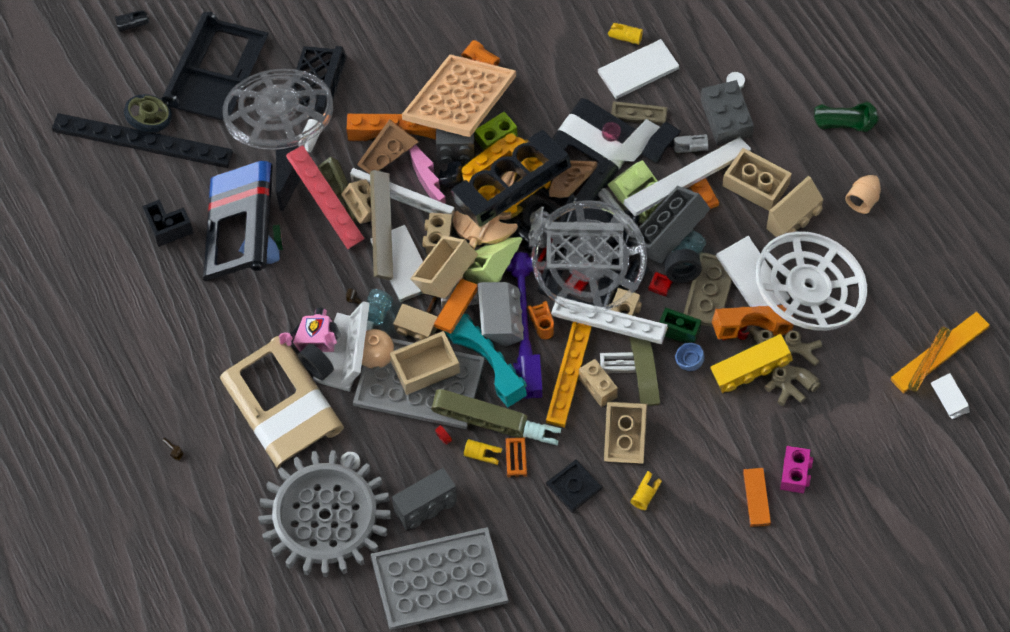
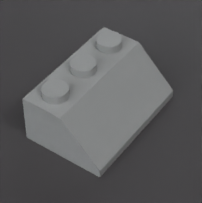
(500, 312)

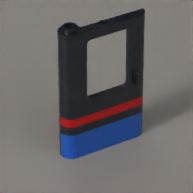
(231, 195)

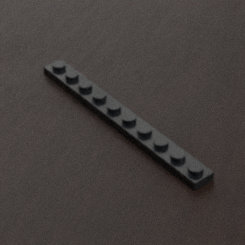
(142, 140)

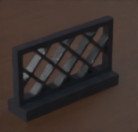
(332, 76)

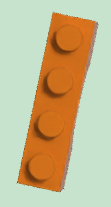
(730, 320)

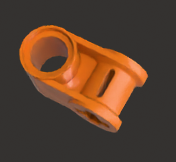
(541, 317)

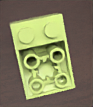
(633, 181)
(492, 261)

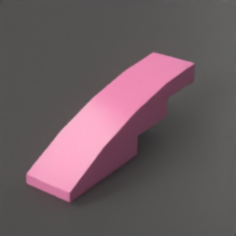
(424, 169)

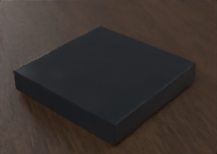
(573, 486)

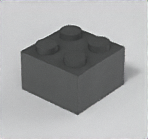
(454, 147)

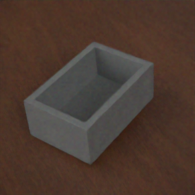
(726, 112)
(424, 499)

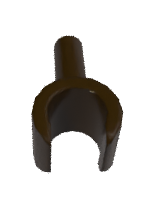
(351, 296)
(176, 450)

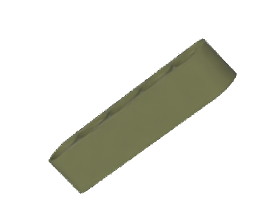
(479, 413)

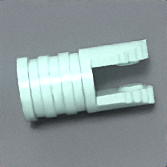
(536, 431)

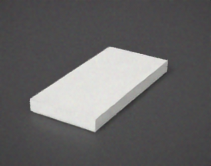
(638, 69)
(405, 263)
(740, 264)
(354, 344)
(337, 356)

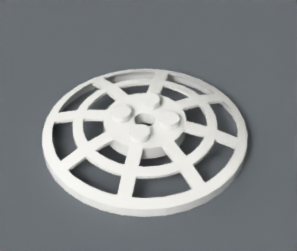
(813, 275)

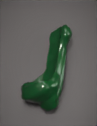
(860, 117)

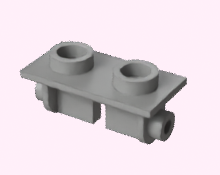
(536, 220)

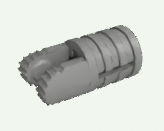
(691, 143)

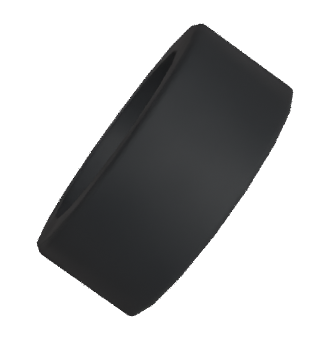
(535, 205)
(686, 274)
(316, 362)

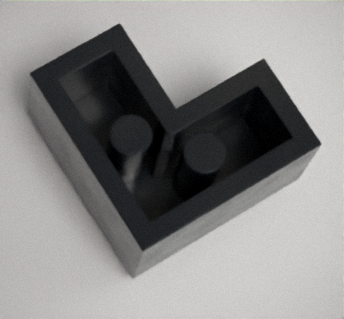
(167, 226)

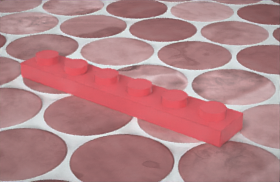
(325, 197)

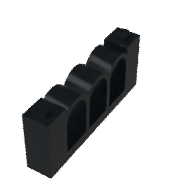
(539, 146)

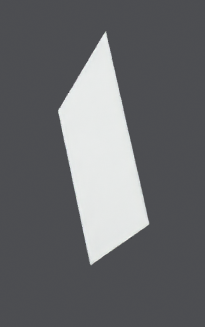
(635, 143)

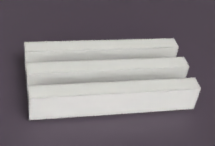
(617, 366)

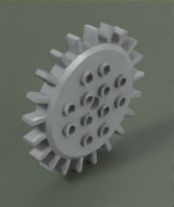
(300, 490)

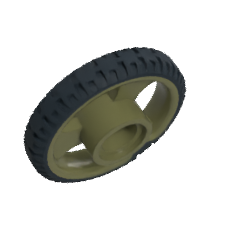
(148, 113)

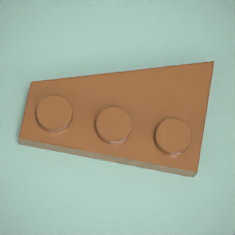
(387, 147)
(571, 179)

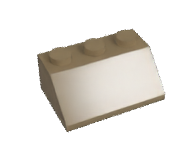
(795, 209)

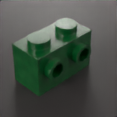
(681, 326)

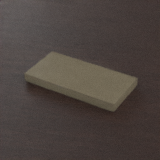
(708, 290)

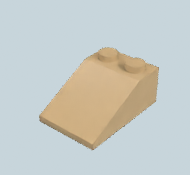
(625, 432)

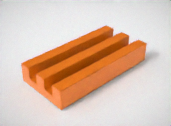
(516, 472)

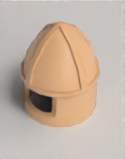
(868, 190)

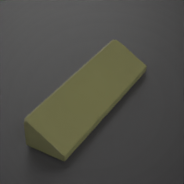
(336, 179)

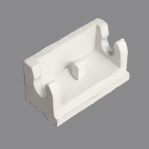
(950, 396)

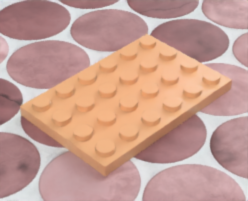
(459, 95)

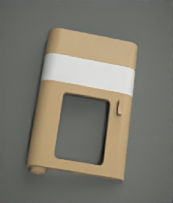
(293, 422)

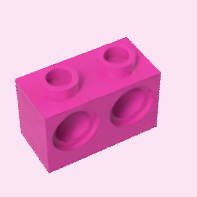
(794, 469)

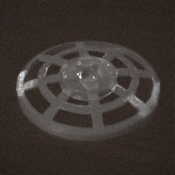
(281, 110)
(589, 245)

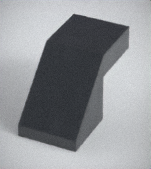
(660, 142)

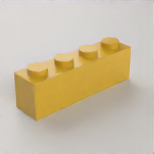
(751, 363)

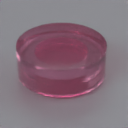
(611, 131)

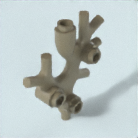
(782, 376)

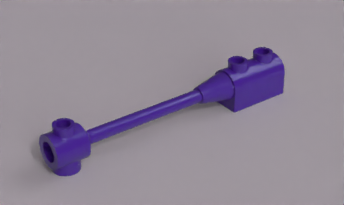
(527, 364)

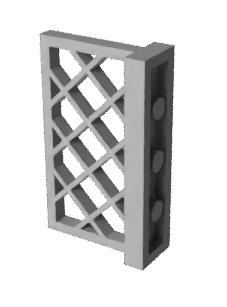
(591, 231)

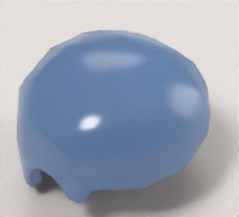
(690, 356)

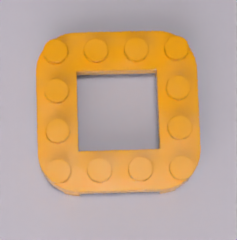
(484, 161)

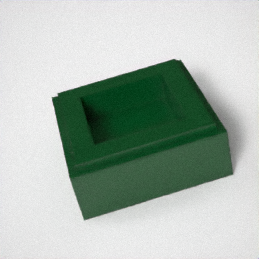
(278, 236)

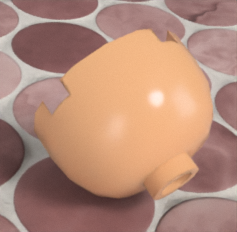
(377, 348)

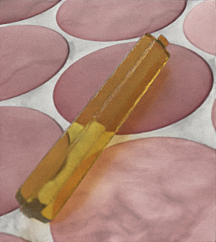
(929, 359)

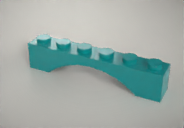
(507, 384)

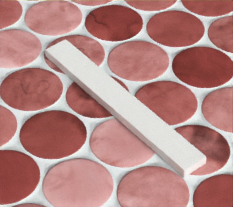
(685, 177)

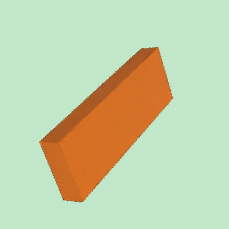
(456, 306)
(756, 497)

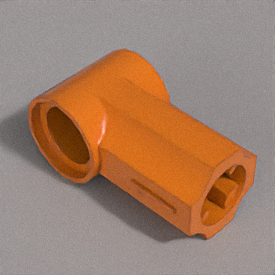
(477, 52)

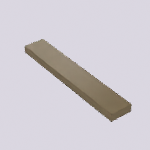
(381, 225)

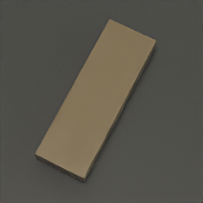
(639, 113)

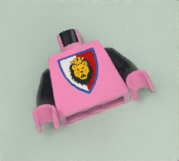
(313, 330)

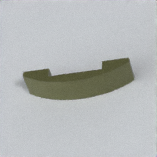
(645, 371)

